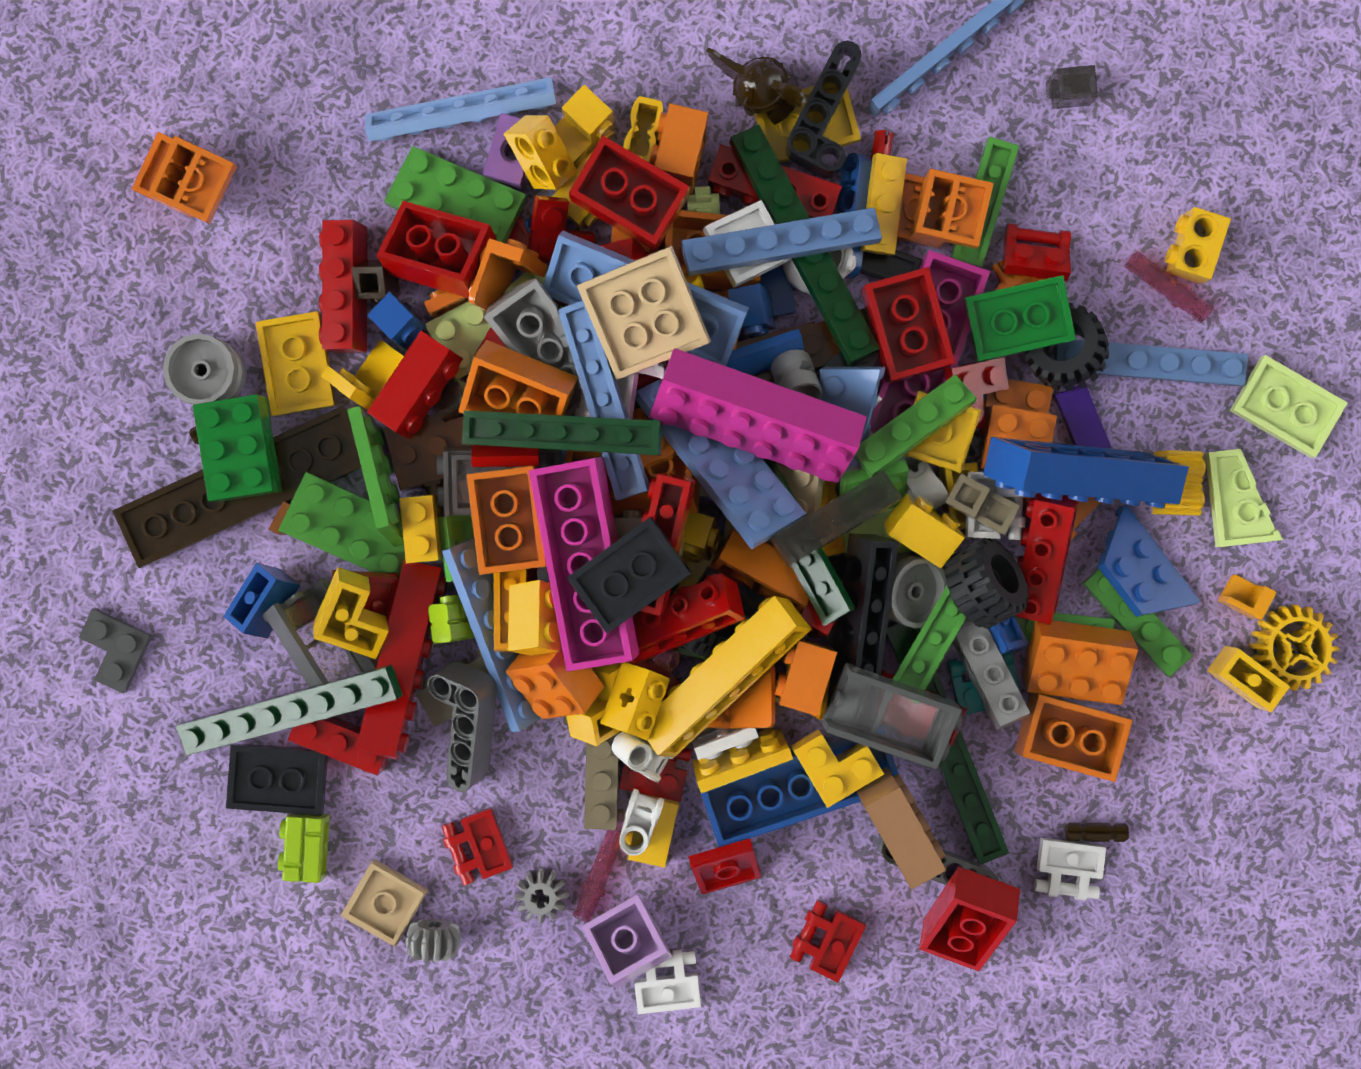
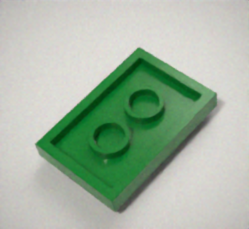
(1020, 318)

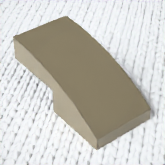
(983, 504)

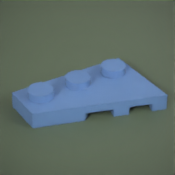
(852, 389)

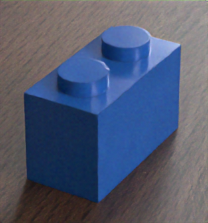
(760, 314)
(257, 594)

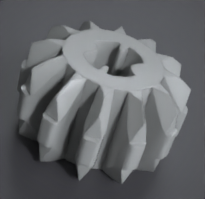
(532, 901)
(433, 940)

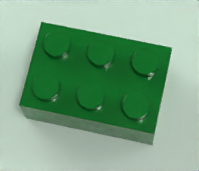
(237, 448)

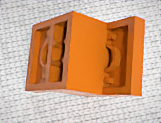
(184, 177)
(943, 209)
(1018, 414)

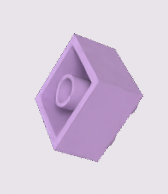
(626, 941)

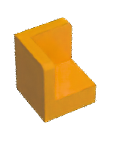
(1247, 597)

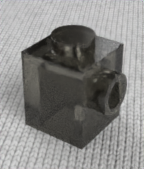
(1072, 87)

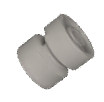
(796, 372)

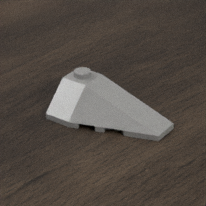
(531, 325)

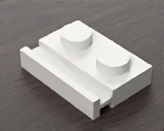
(713, 742)

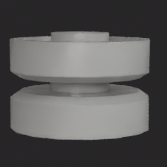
(202, 355)
(915, 590)

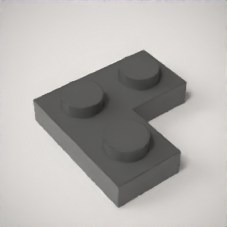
(124, 648)

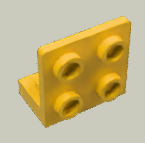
(370, 377)

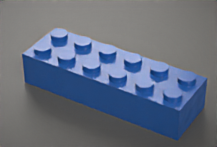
(1084, 472)
(775, 798)

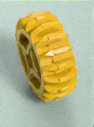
(1311, 629)

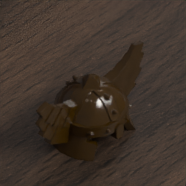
(761, 86)

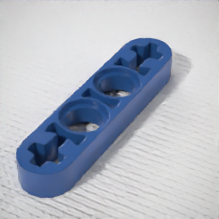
(854, 181)

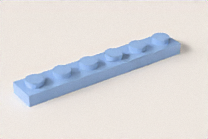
(460, 109)

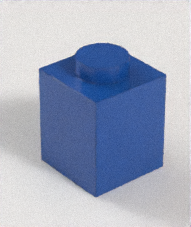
(396, 320)

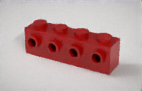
(730, 179)
(342, 314)
(670, 510)
(1046, 554)
(688, 616)

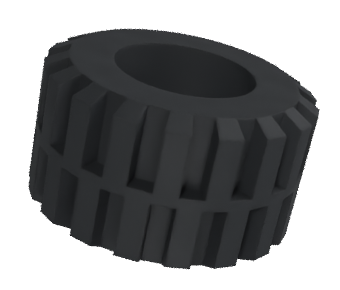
(1081, 366)
(986, 583)

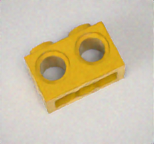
(540, 152)
(1203, 249)

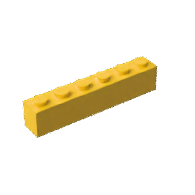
(726, 674)

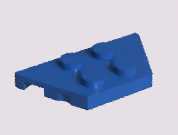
(1141, 569)

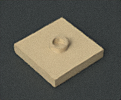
(384, 902)

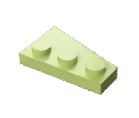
(1235, 503)

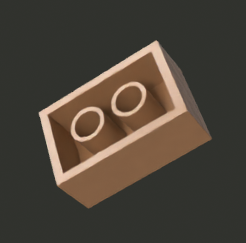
(903, 828)

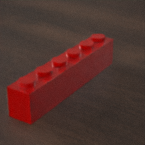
(405, 649)

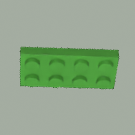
(457, 191)
(376, 471)
(340, 525)

